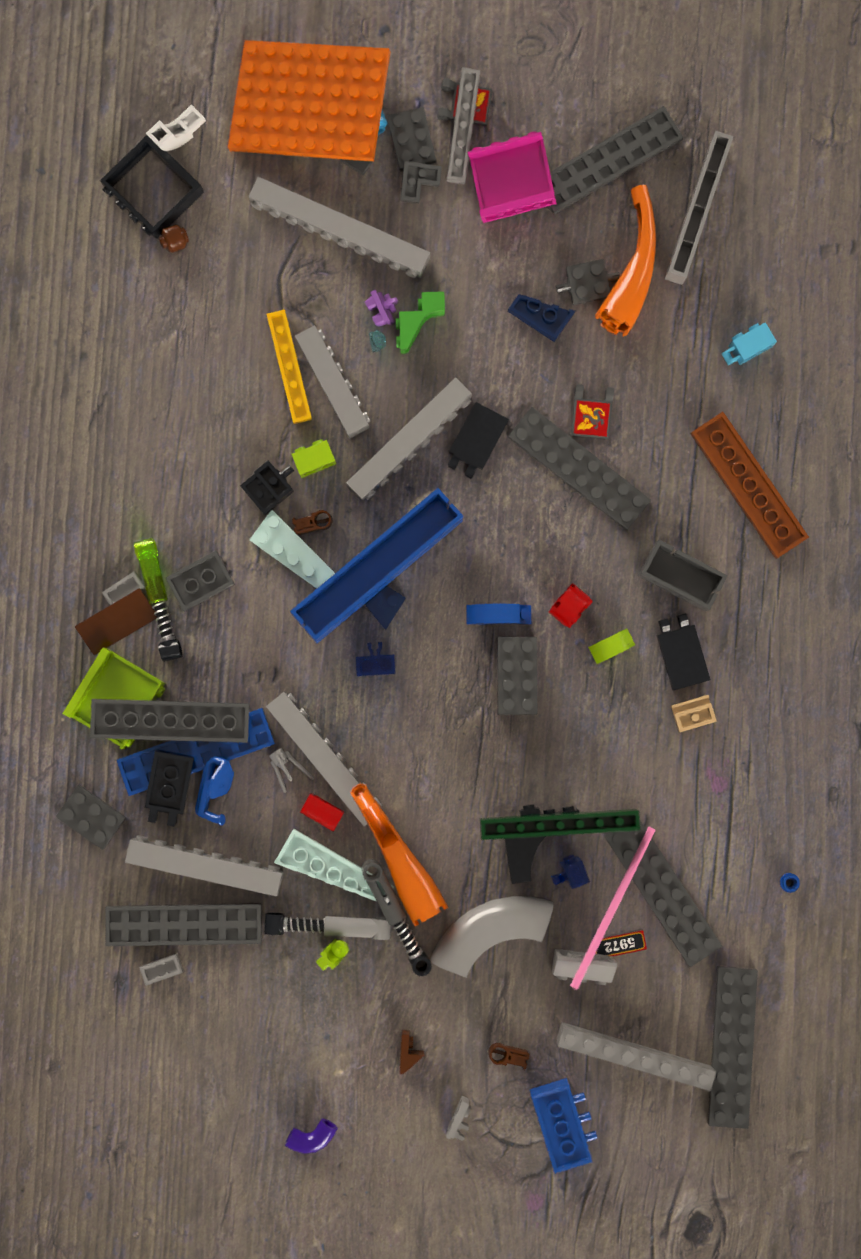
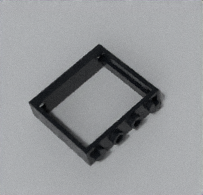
(128, 162)

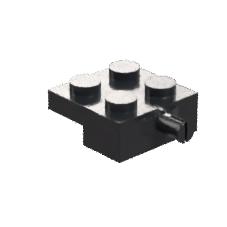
(268, 486)

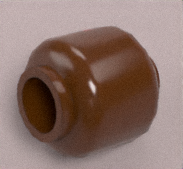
(173, 238)

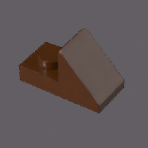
(408, 1057)

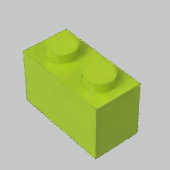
(313, 458)

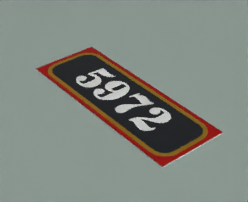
(622, 944)

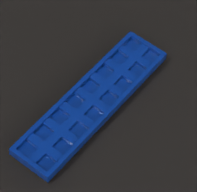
(137, 766)

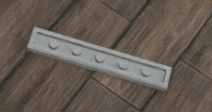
(463, 125)

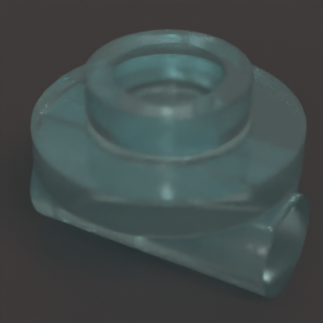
(377, 340)

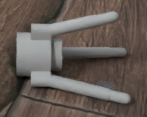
(279, 759)

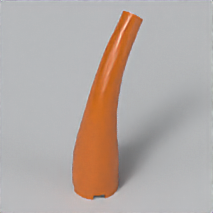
(628, 295)
(412, 881)

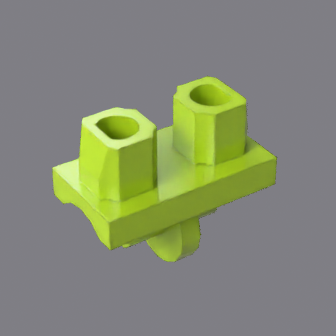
(333, 954)

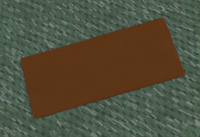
(116, 621)

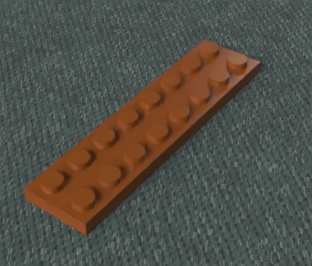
(749, 485)

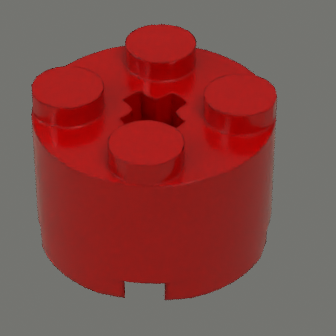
(570, 605)

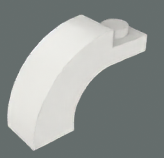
(178, 132)

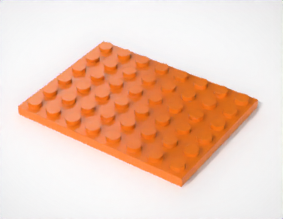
(309, 100)

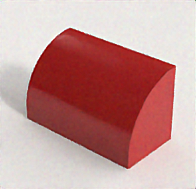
(322, 812)

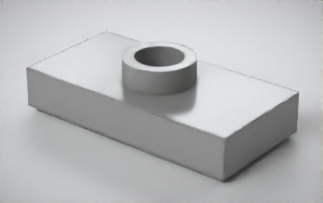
(123, 588)
(161, 969)

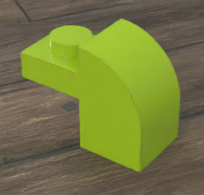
(611, 646)

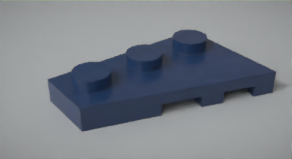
(542, 317)
(385, 605)

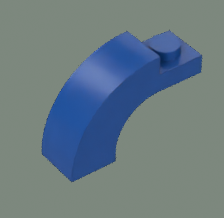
(498, 614)

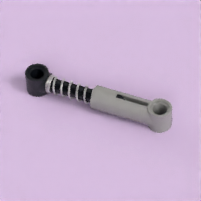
(373, 928)

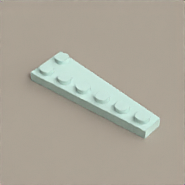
(289, 549)
(319, 862)

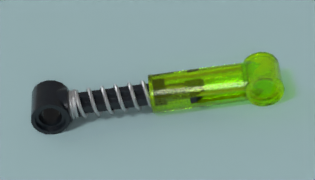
(147, 554)

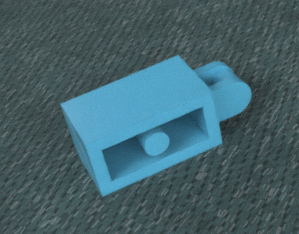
(750, 344)

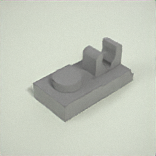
(462, 1110)

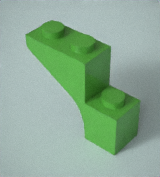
(411, 322)

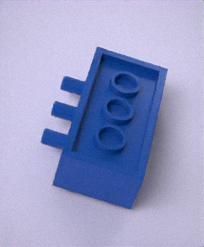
(562, 1125)

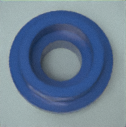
(795, 882)

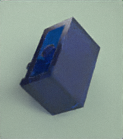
(375, 665)
(573, 872)

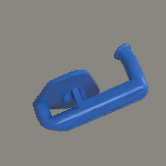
(213, 786)

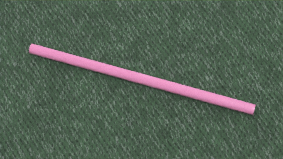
(612, 908)

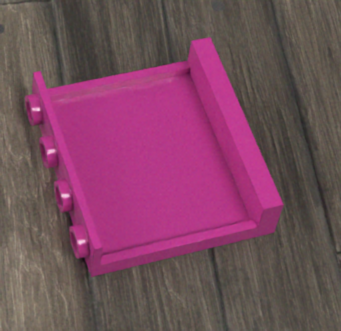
(512, 177)

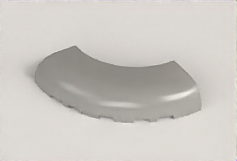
(488, 925)

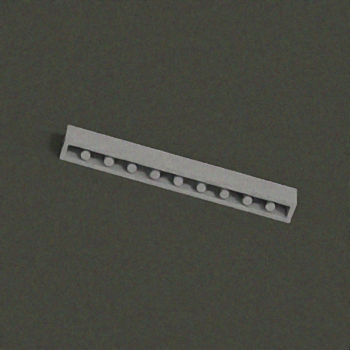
(339, 227)

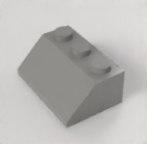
(568, 962)

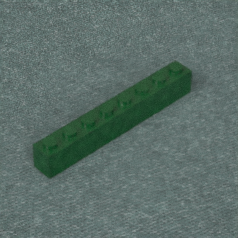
(559, 824)

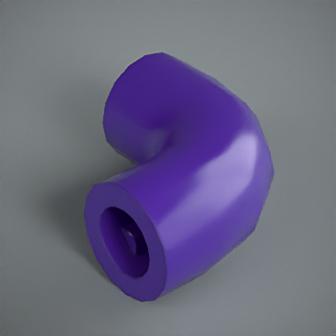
(312, 1141)

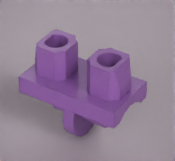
(378, 301)

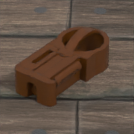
(309, 523)
(511, 1055)

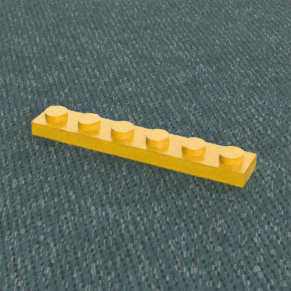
(289, 366)

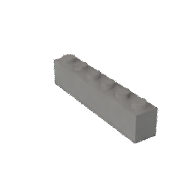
(332, 382)

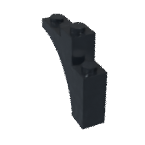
(522, 850)

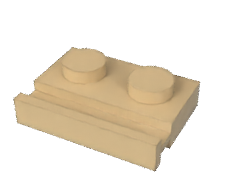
(693, 713)

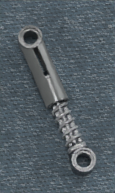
(395, 916)

